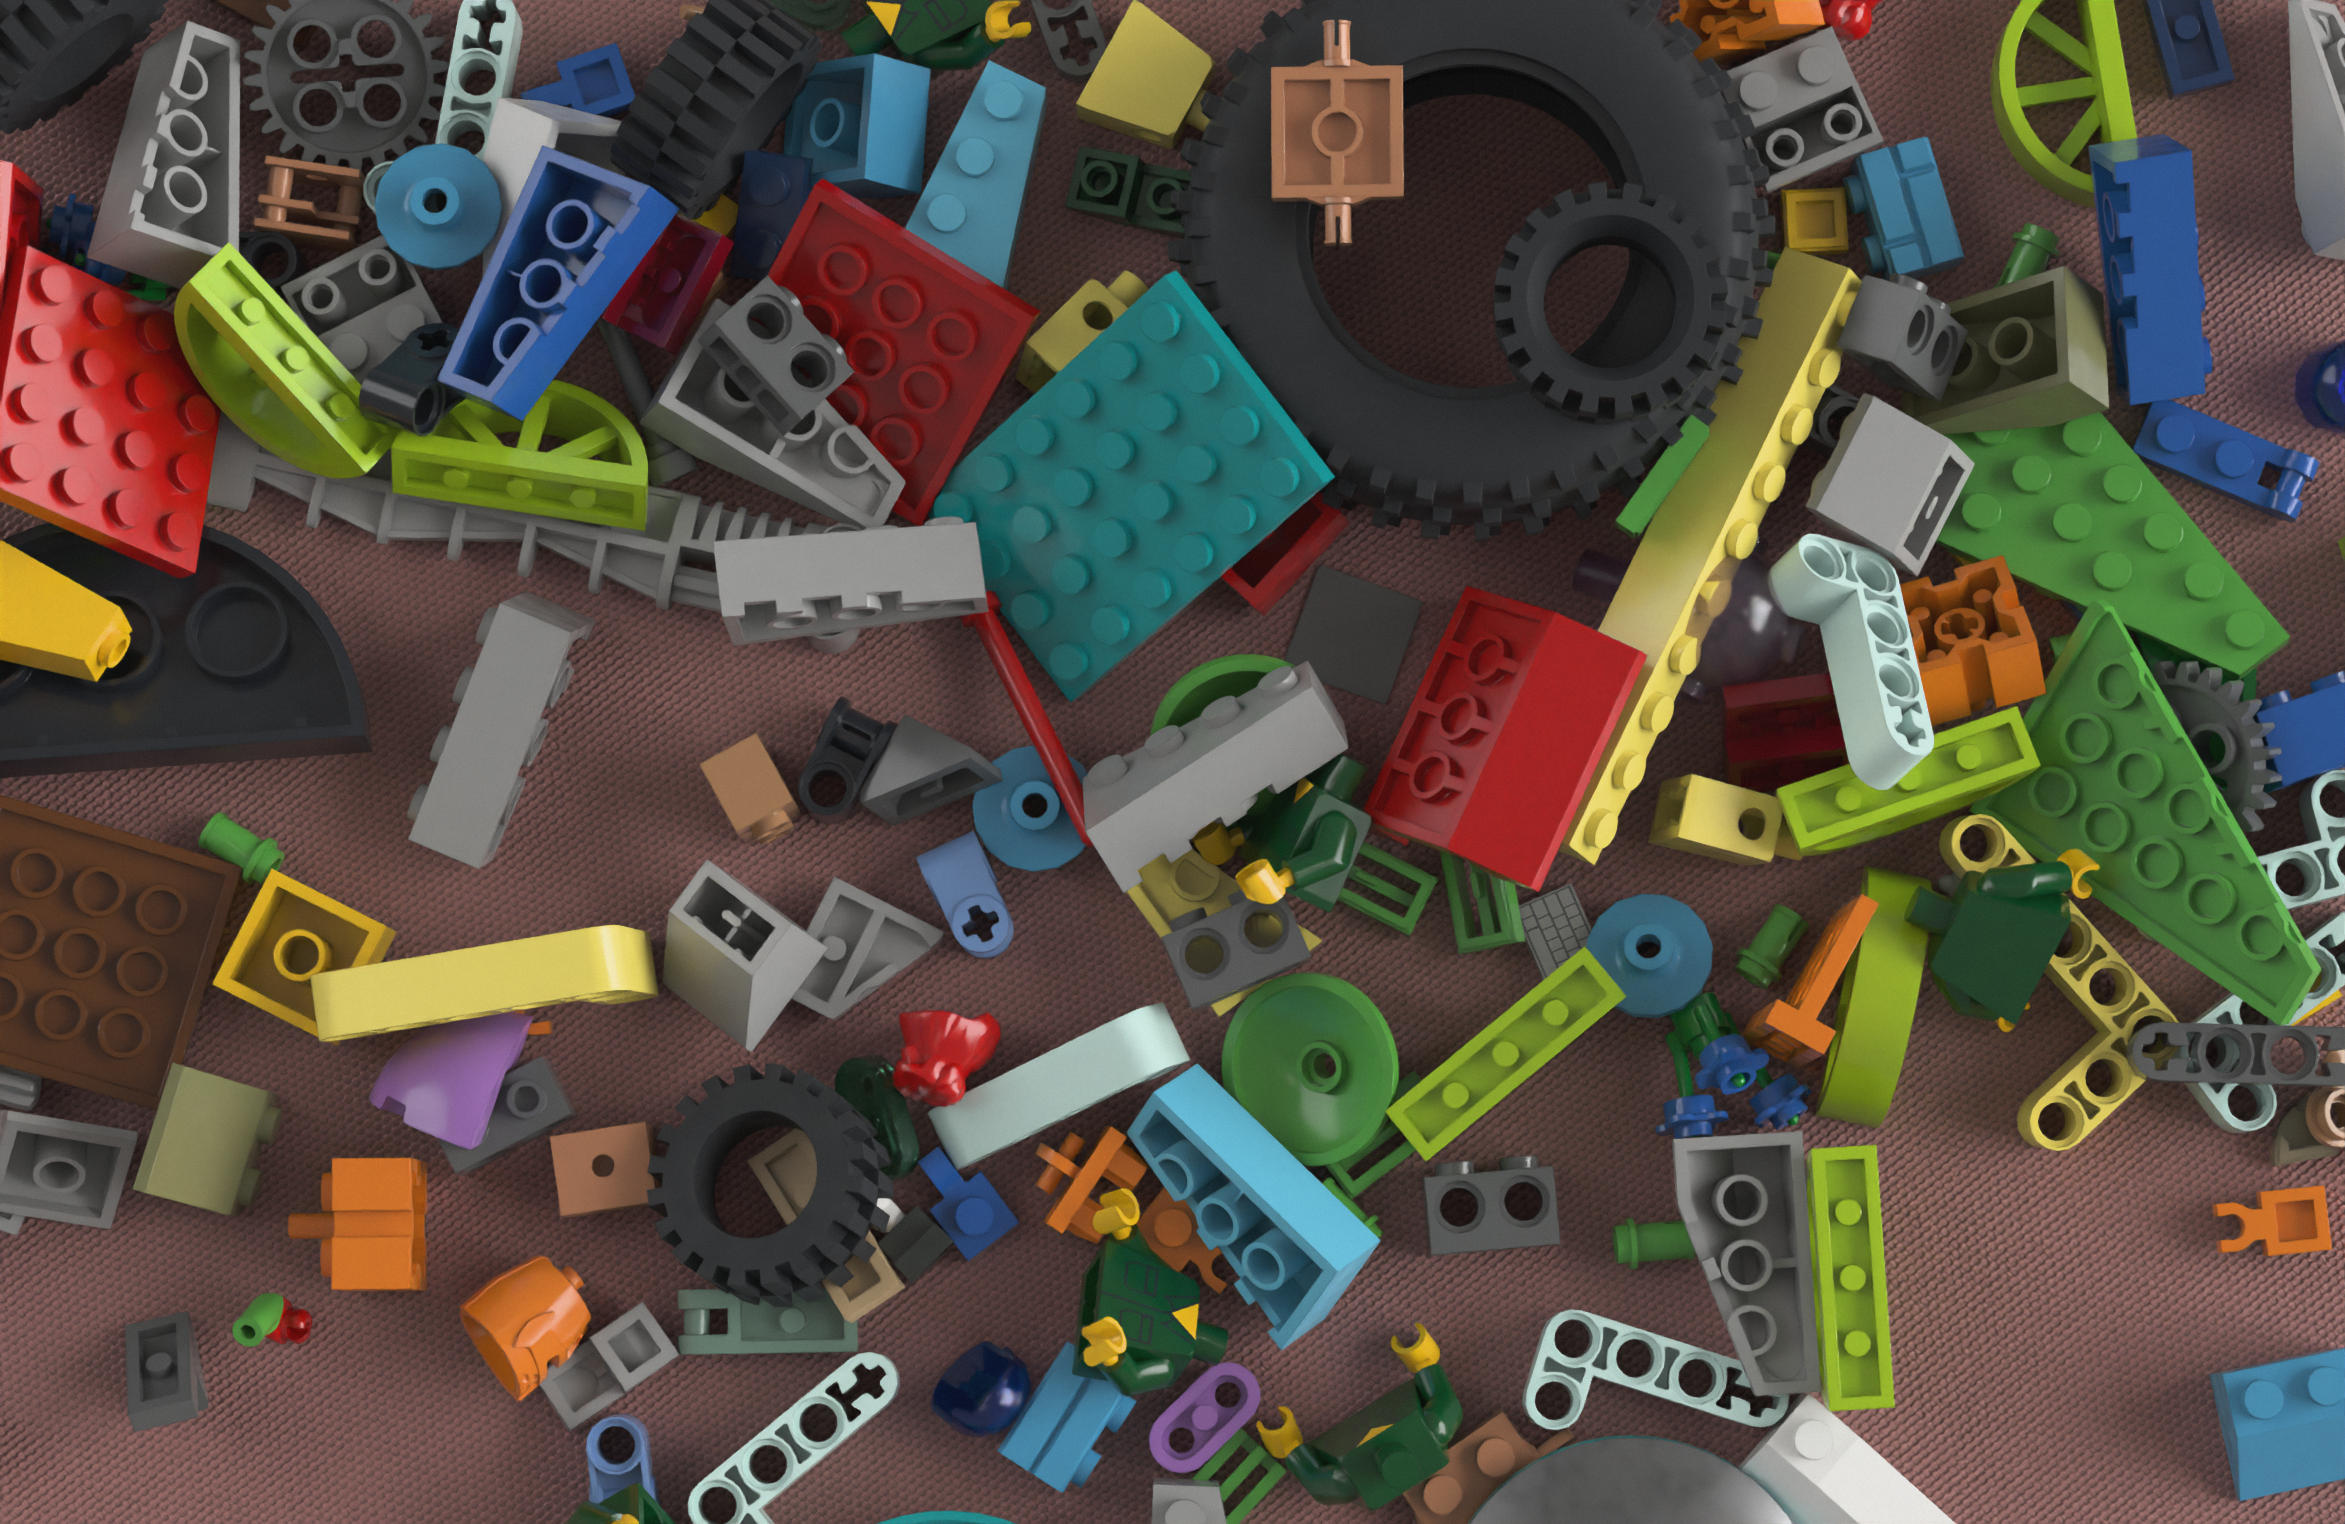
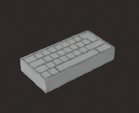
(1554, 928)

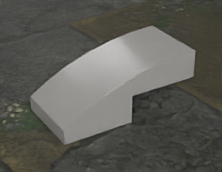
(607, 1366)

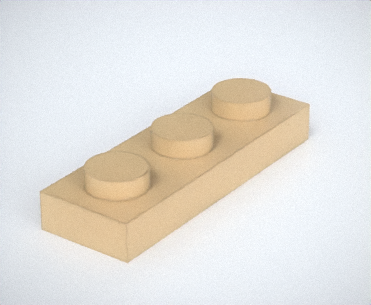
(789, 1177)

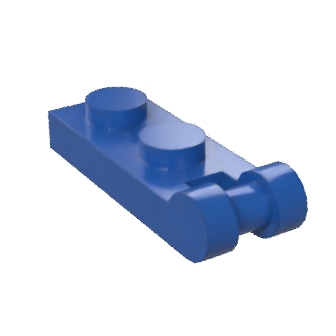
(2223, 458)

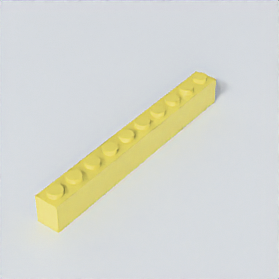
(1715, 515)

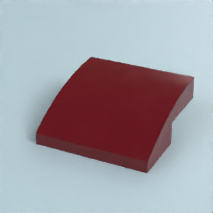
(669, 284)
(1780, 731)

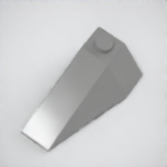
(2319, 122)
(1752, 1237)

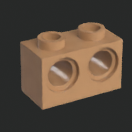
(752, 791)

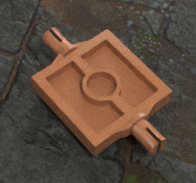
(1337, 133)
(1476, 1468)

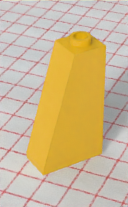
(56, 621)

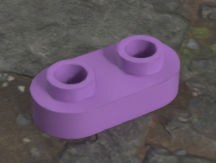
(1204, 1417)

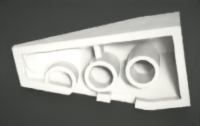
(518, 135)
(1831, 1475)

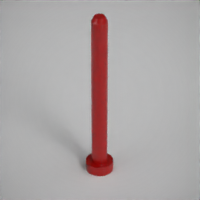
(1030, 710)

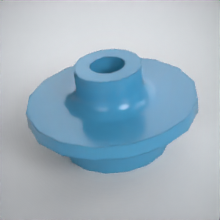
(458, 230)
(1009, 832)
(1658, 983)

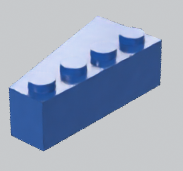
(2151, 267)
(551, 279)

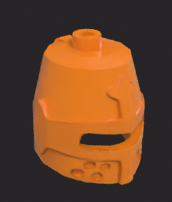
(526, 1321)

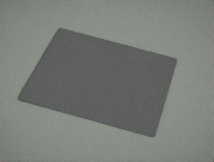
(1354, 633)

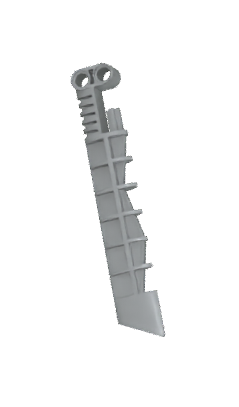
(644, 561)

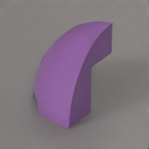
(452, 1075)

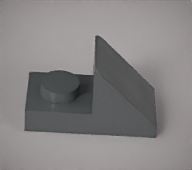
(163, 1372)

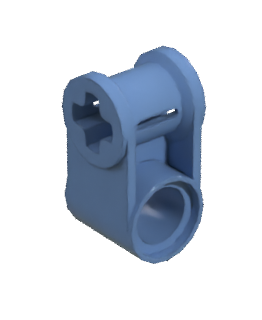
(965, 886)
(612, 1476)

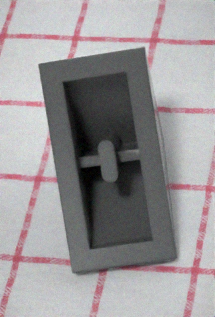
(923, 772)

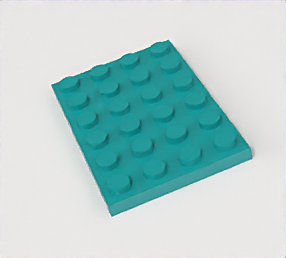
(1129, 485)

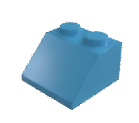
(862, 125)
(2283, 1422)

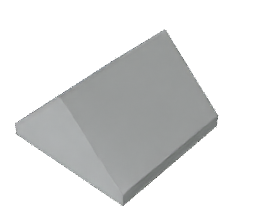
(62, 1168)

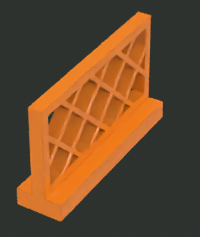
(1790, 1027)

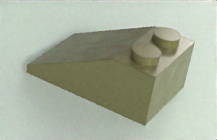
(2026, 360)
(208, 1141)

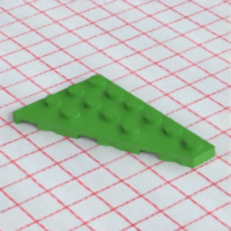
(2095, 523)
(2145, 809)

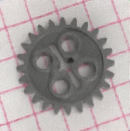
(351, 132)
(2208, 708)

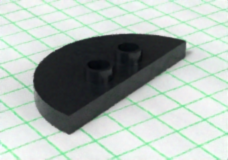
(212, 671)

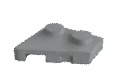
(865, 949)

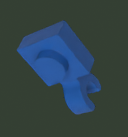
(589, 83)
(970, 1210)

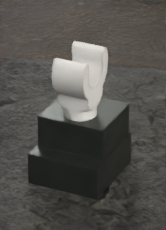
(912, 1240)

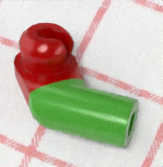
(272, 1318)

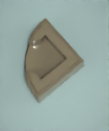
(2294, 1141)

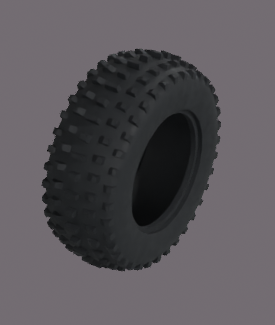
(1494, 449)

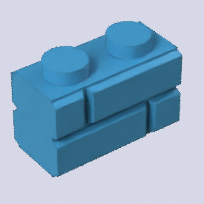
(1903, 211)
(1064, 1423)

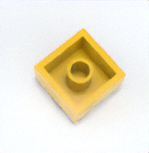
(292, 937)

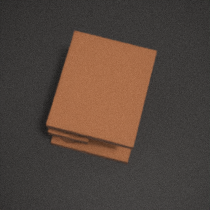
(279, 206)
(603, 1169)

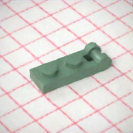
(764, 1328)

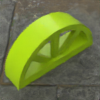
(2107, 84)
(274, 372)
(522, 478)
(1963, 767)
(1875, 1005)
(1505, 1053)
(1849, 1278)

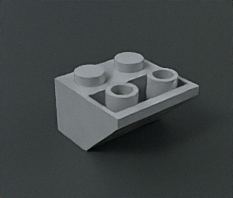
(1803, 108)
(363, 304)
(1889, 484)
(735, 954)

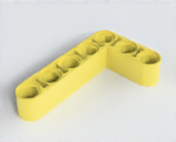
(576, 965)
(2072, 976)

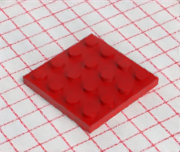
(914, 328)
(102, 415)

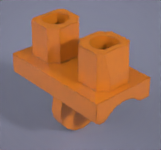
(1106, 1158)

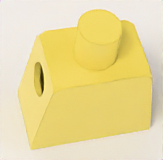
(1148, 81)
(1075, 327)
(1703, 819)

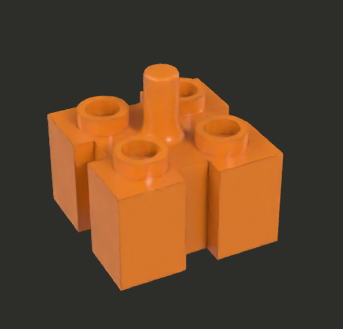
(1740, 27)
(1972, 641)
(374, 1224)

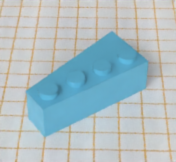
(984, 175)
(1253, 1201)

